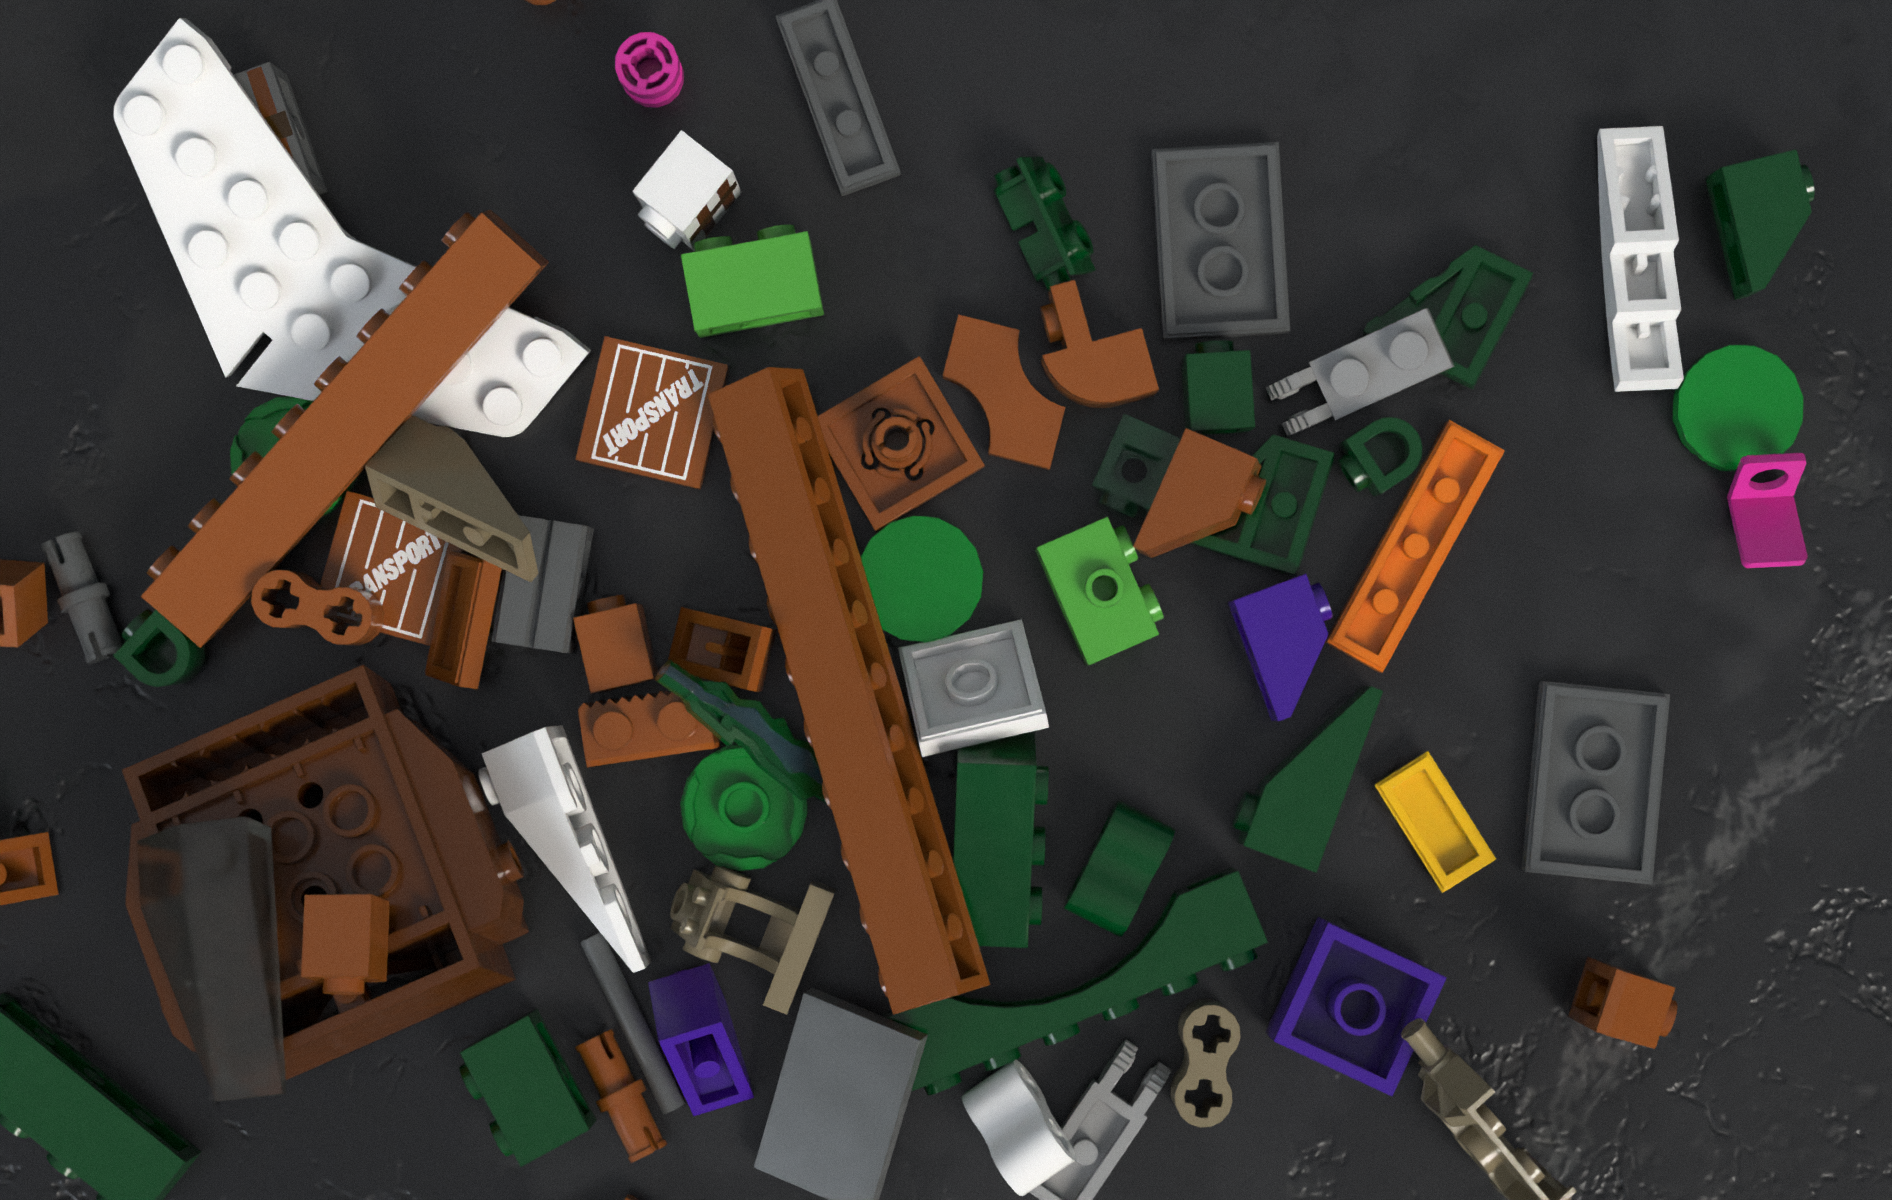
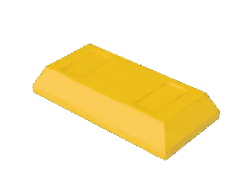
(1434, 822)

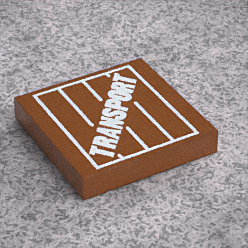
(651, 413)
(390, 561)

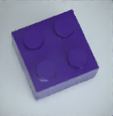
(1352, 1004)

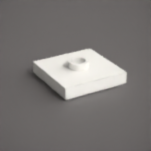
(972, 688)

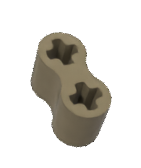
(1205, 1062)

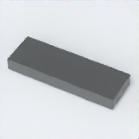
(838, 95)

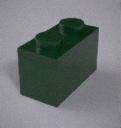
(526, 1088)

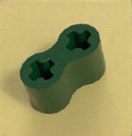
(1119, 868)

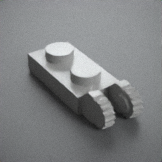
(1368, 370)
(1102, 1128)

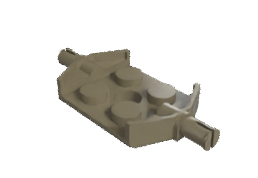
(1458, 1099)

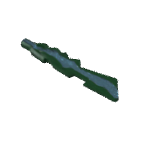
(750, 726)

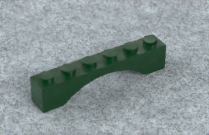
(1197, 929)

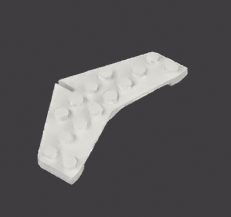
(277, 262)

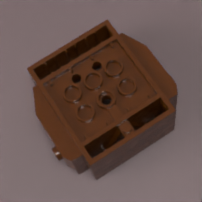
(391, 824)

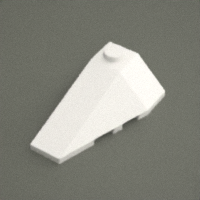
(552, 810)

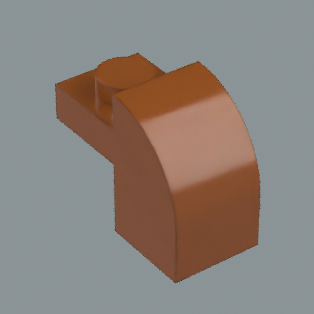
(1089, 371)

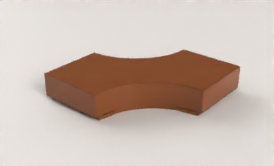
(988, 366)

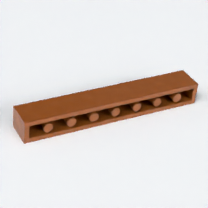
(344, 426)

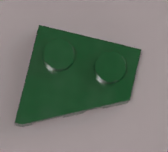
(1469, 306)
(1286, 510)

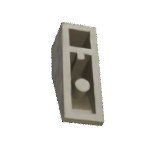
(441, 487)

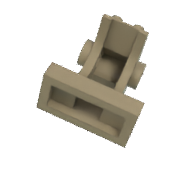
(705, 907)

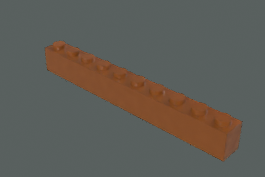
(847, 689)

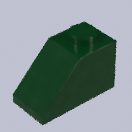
(1759, 215)

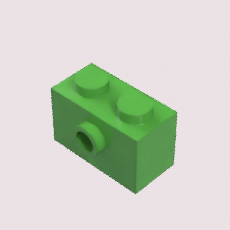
(752, 281)
(1099, 590)

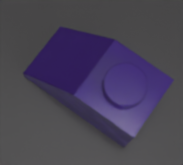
(1282, 638)
(700, 1039)

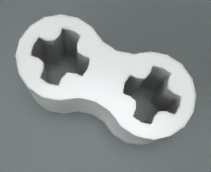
(1018, 1127)

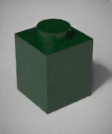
(1218, 389)

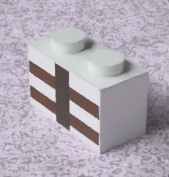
(685, 193)

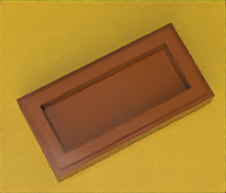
(463, 620)

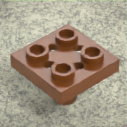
(897, 443)

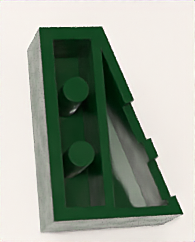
(998, 837)

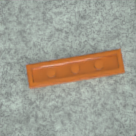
(1414, 546)

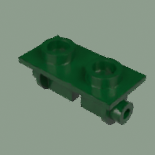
(1038, 198)

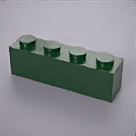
(83, 1114)

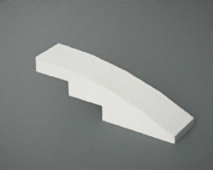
(1638, 258)

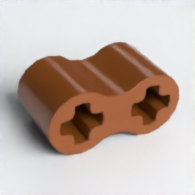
(317, 607)

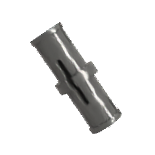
(82, 596)

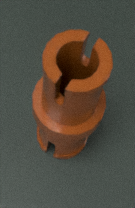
(621, 1096)

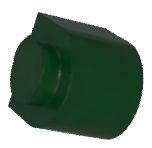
(1380, 455)
(159, 651)

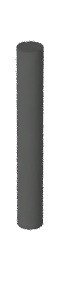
(632, 1023)

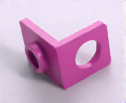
(1766, 512)

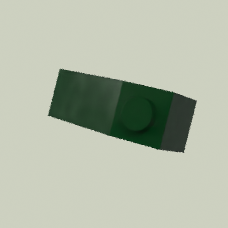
(1303, 794)

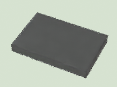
(1220, 241)
(1595, 782)
(840, 1099)

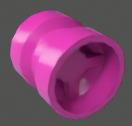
(650, 82)

